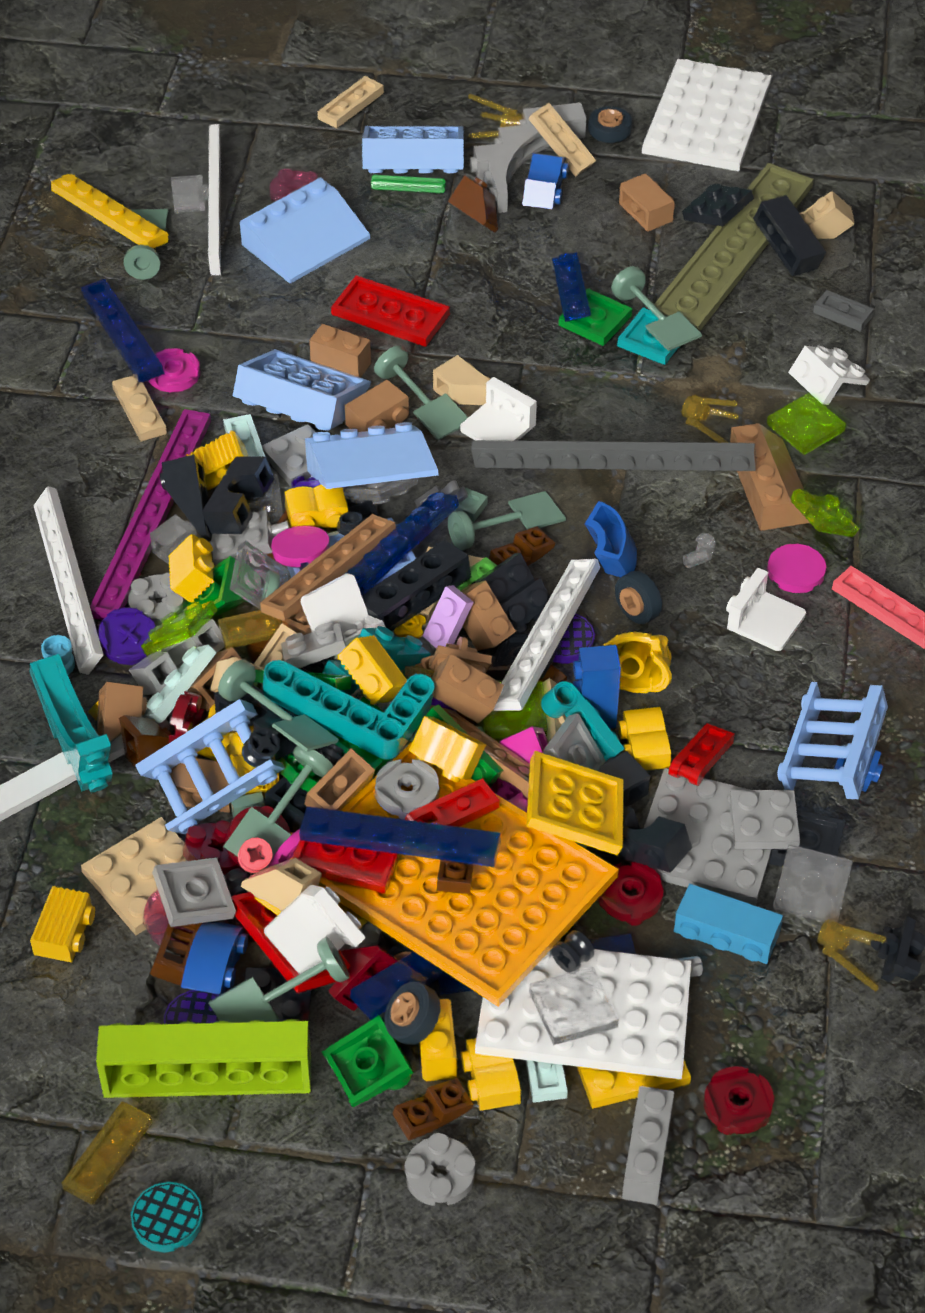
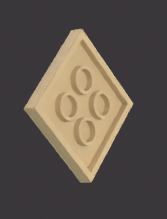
(126, 869)

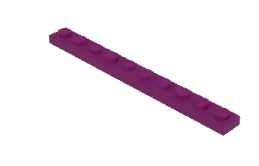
(149, 515)

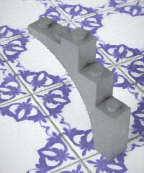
(514, 146)

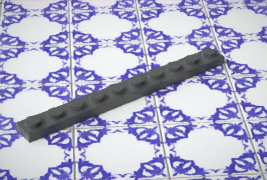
(614, 455)

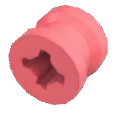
(251, 860)

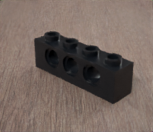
(417, 585)

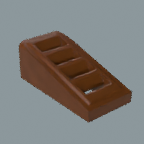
(170, 966)

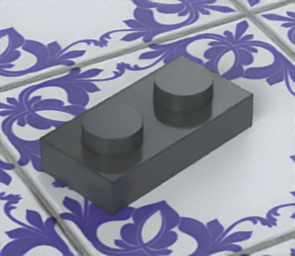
(843, 310)

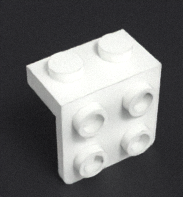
(824, 371)
(504, 415)
(339, 603)
(763, 615)
(308, 921)

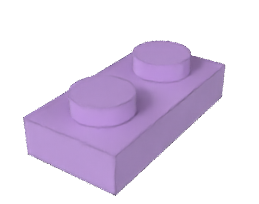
(448, 617)

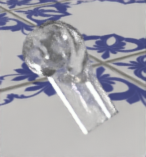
(703, 552)

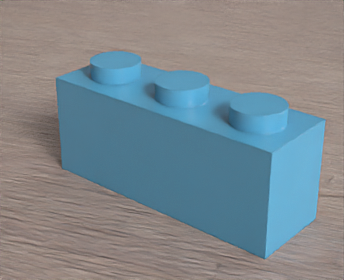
(728, 923)

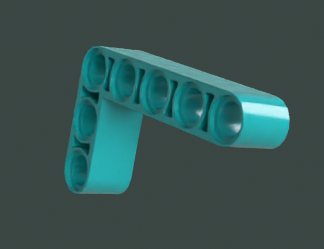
(287, 688)

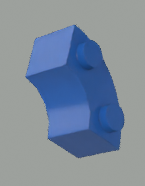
(545, 181)
(614, 542)
(214, 956)

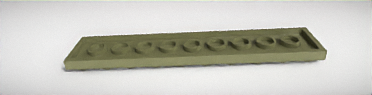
(728, 251)

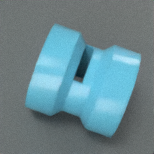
(59, 645)

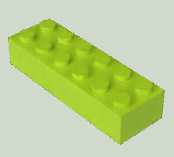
(204, 1059)

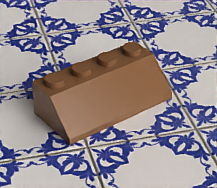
(774, 480)

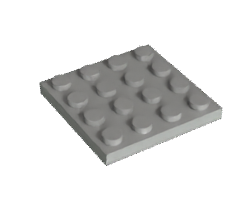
(708, 821)

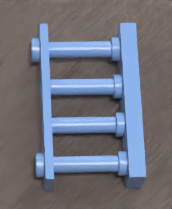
(185, 750)
(857, 754)

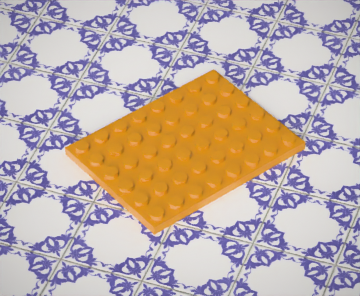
(512, 908)

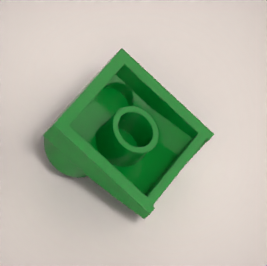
(368, 1062)

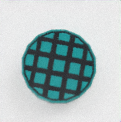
(167, 1217)

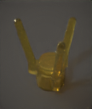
(509, 117)
(697, 408)
(837, 936)

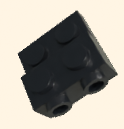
(517, 591)

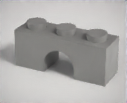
(157, 666)
(648, 1145)

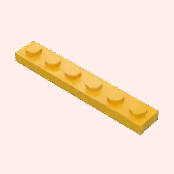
(109, 211)

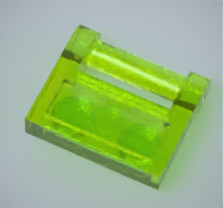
(824, 513)

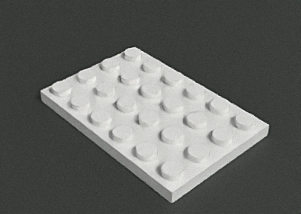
(707, 114)
(646, 995)

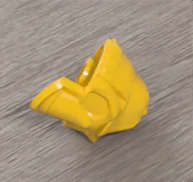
(643, 661)

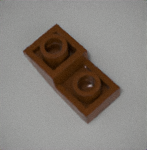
(530, 543)
(454, 877)
(435, 1109)

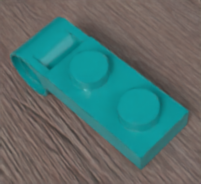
(575, 703)

